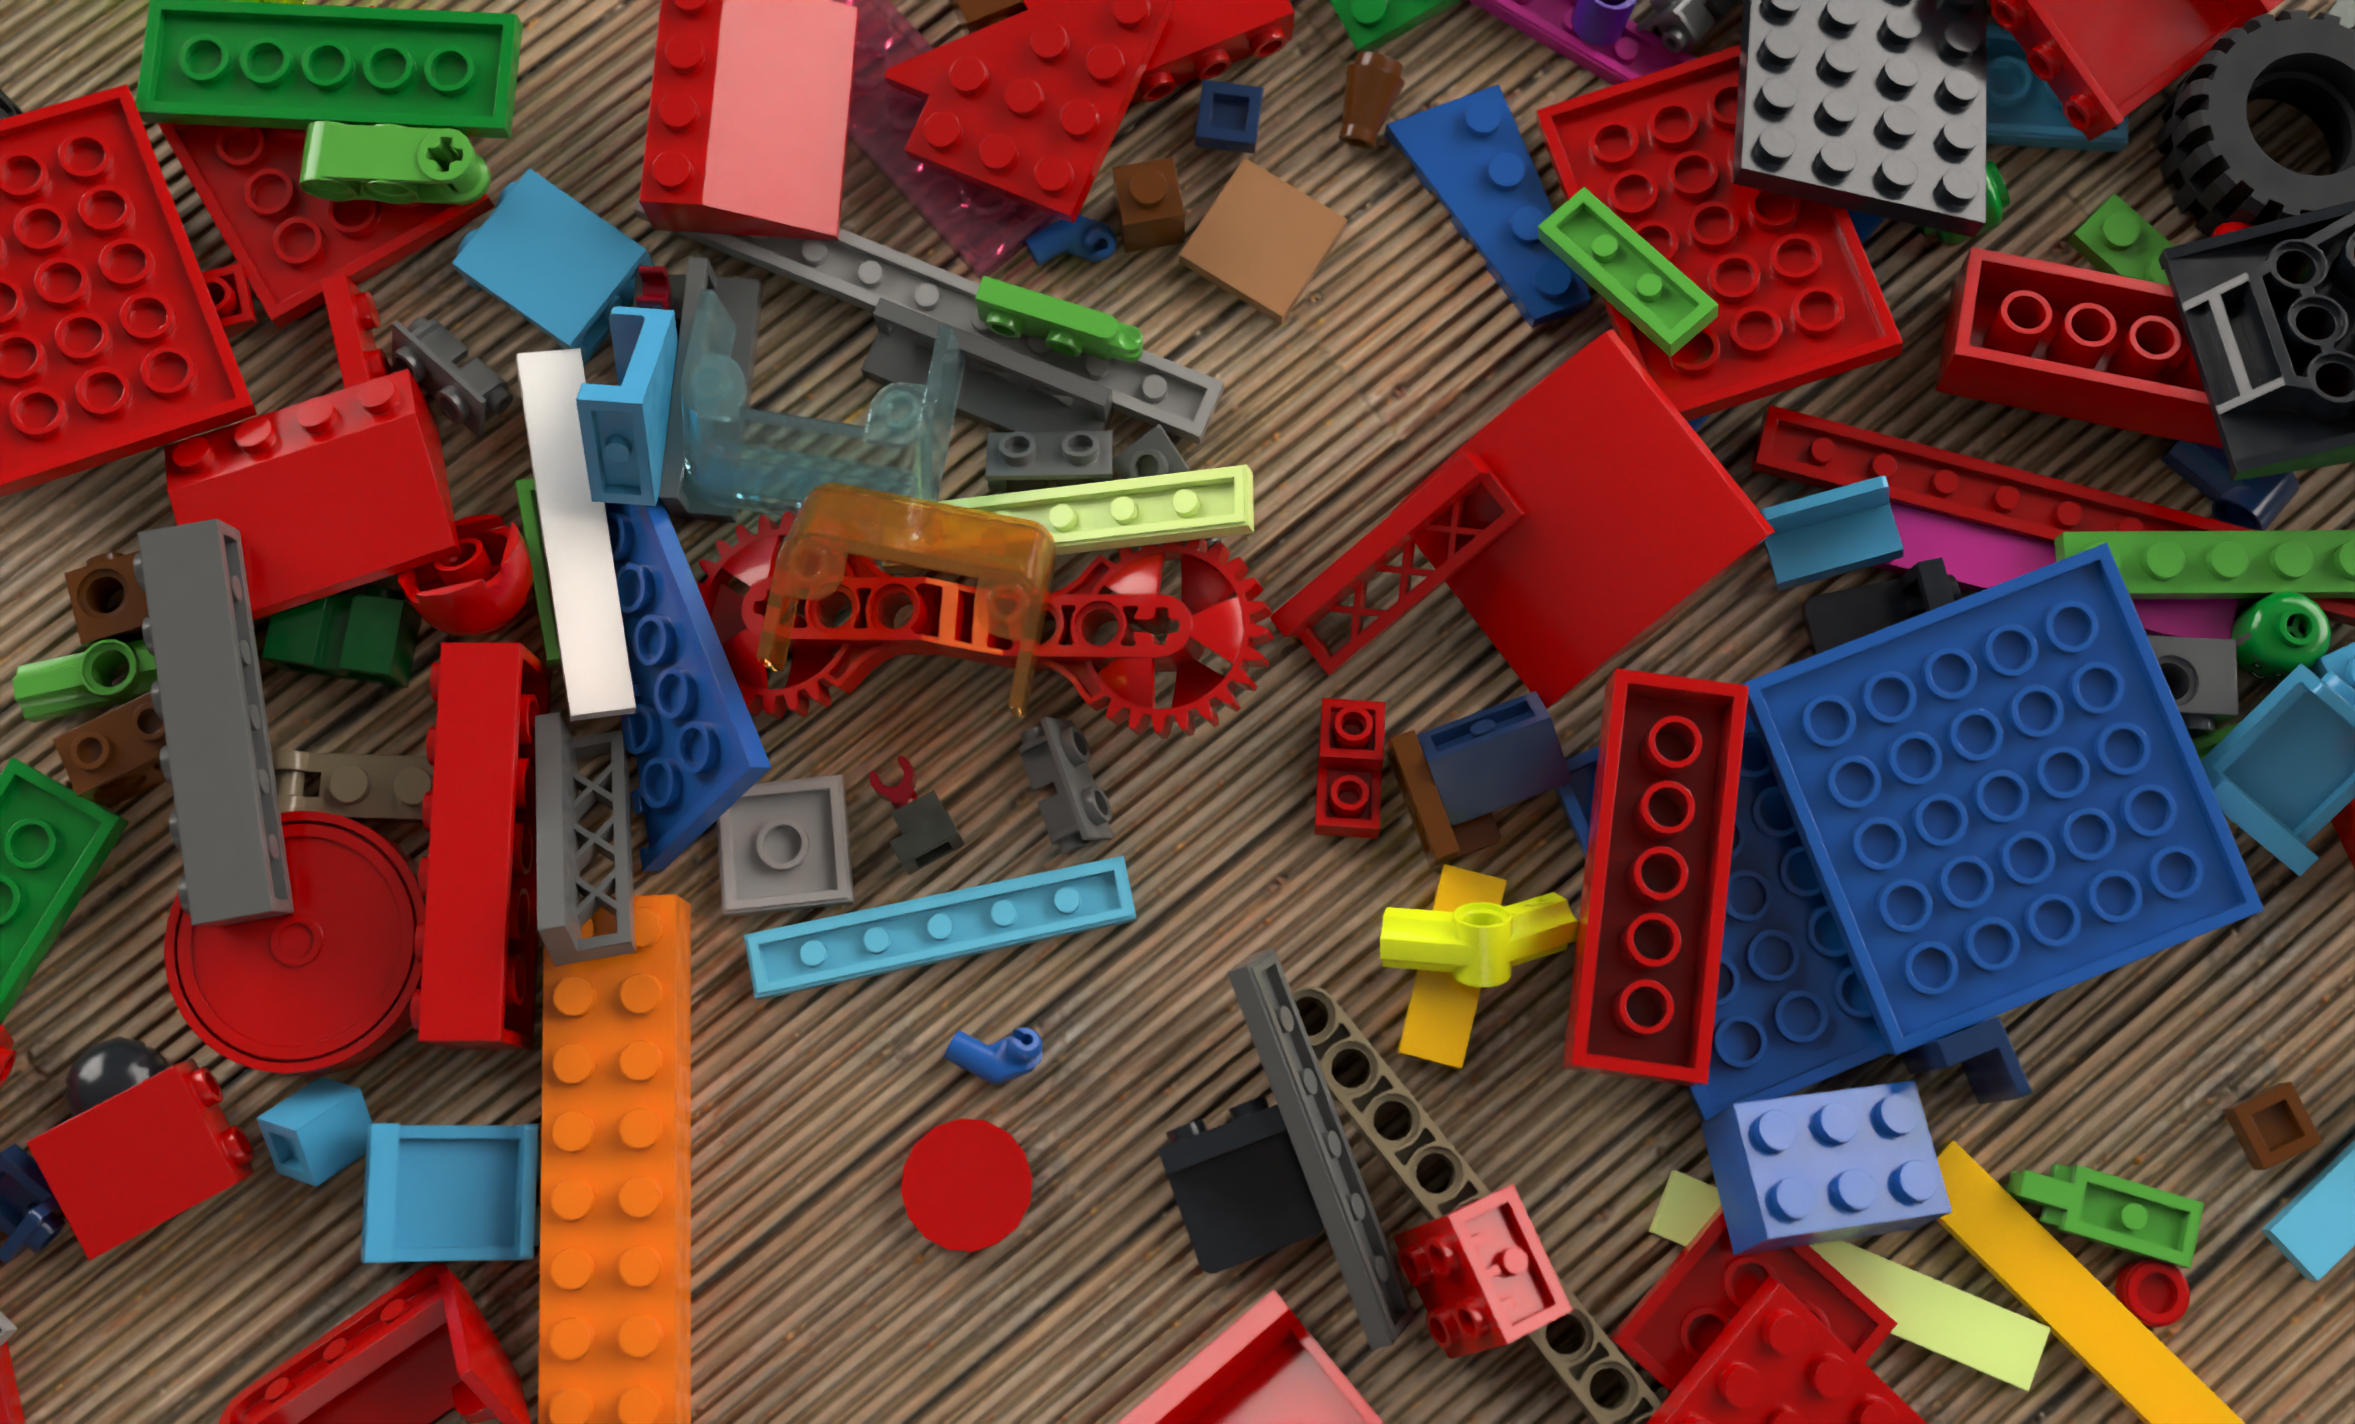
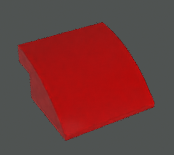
(1617, 523)

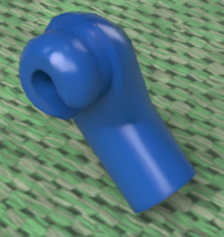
(1084, 239)

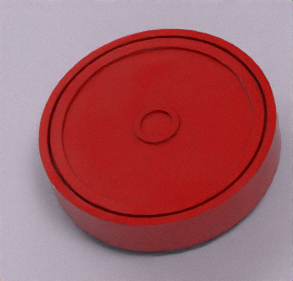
(311, 984)

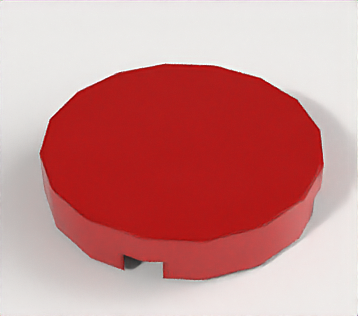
(966, 1185)

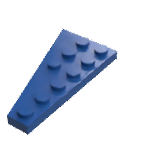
(690, 718)

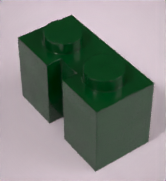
(347, 637)

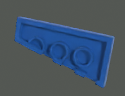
(1491, 189)

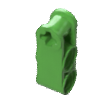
(391, 164)

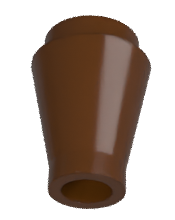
(1369, 96)

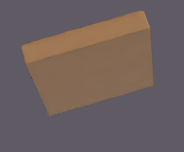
(1262, 240)

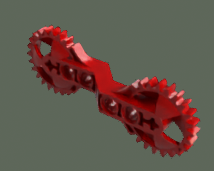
(947, 625)

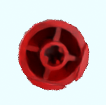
(480, 585)

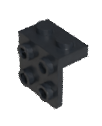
(1862, 610)
(1239, 1186)

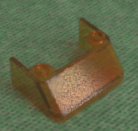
(1004, 552)

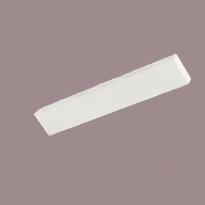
(574, 540)

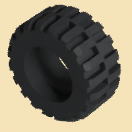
(2207, 133)

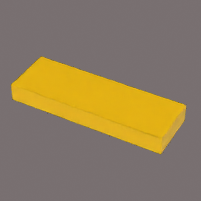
(1439, 1005)

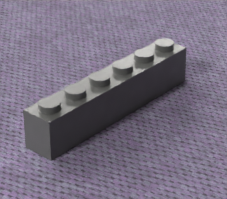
(213, 724)

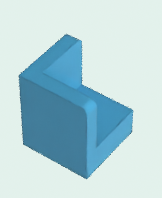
(316, 1130)

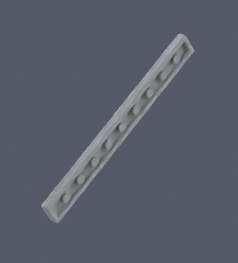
(865, 270)

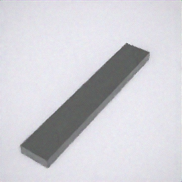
(1322, 1147)

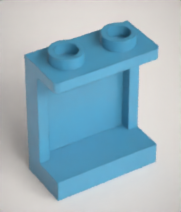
(552, 263)
(629, 422)
(2289, 765)
(450, 1193)

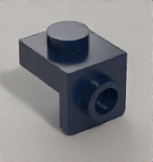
(26, 1205)

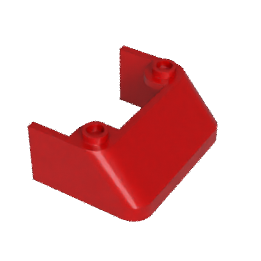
(394, 1364)

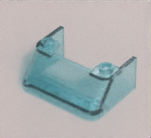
(776, 459)

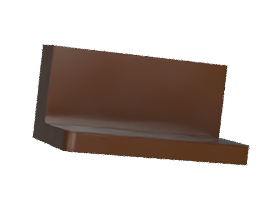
(1437, 836)

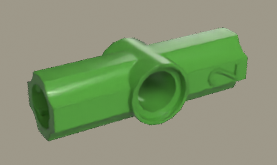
(84, 680)

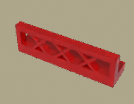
(1386, 542)

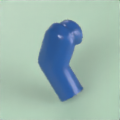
(1000, 1060)

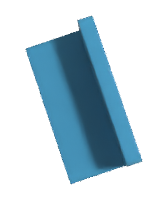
(1832, 533)

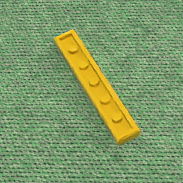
(2071, 1300)

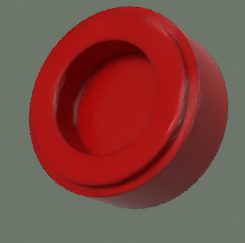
(2153, 1292)

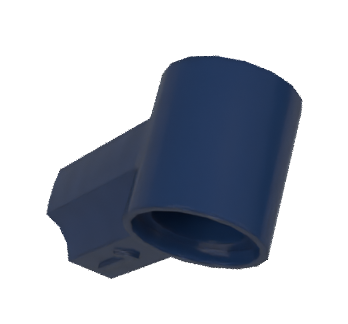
(2242, 502)

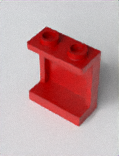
(142, 1157)

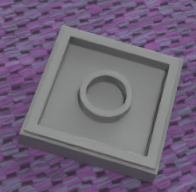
(786, 847)

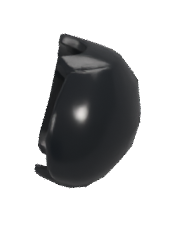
(109, 1070)

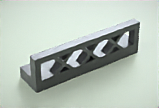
(743, 303)
(997, 383)
(558, 837)

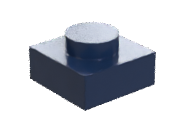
(1229, 116)

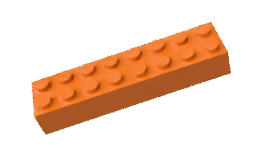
(617, 1177)

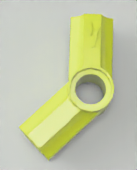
(1478, 938)

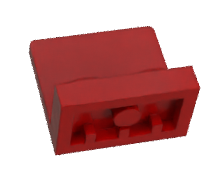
(1481, 1274)

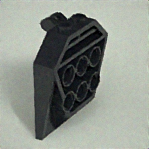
(2250, 344)

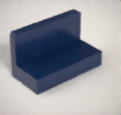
(1495, 758)
(1984, 1056)

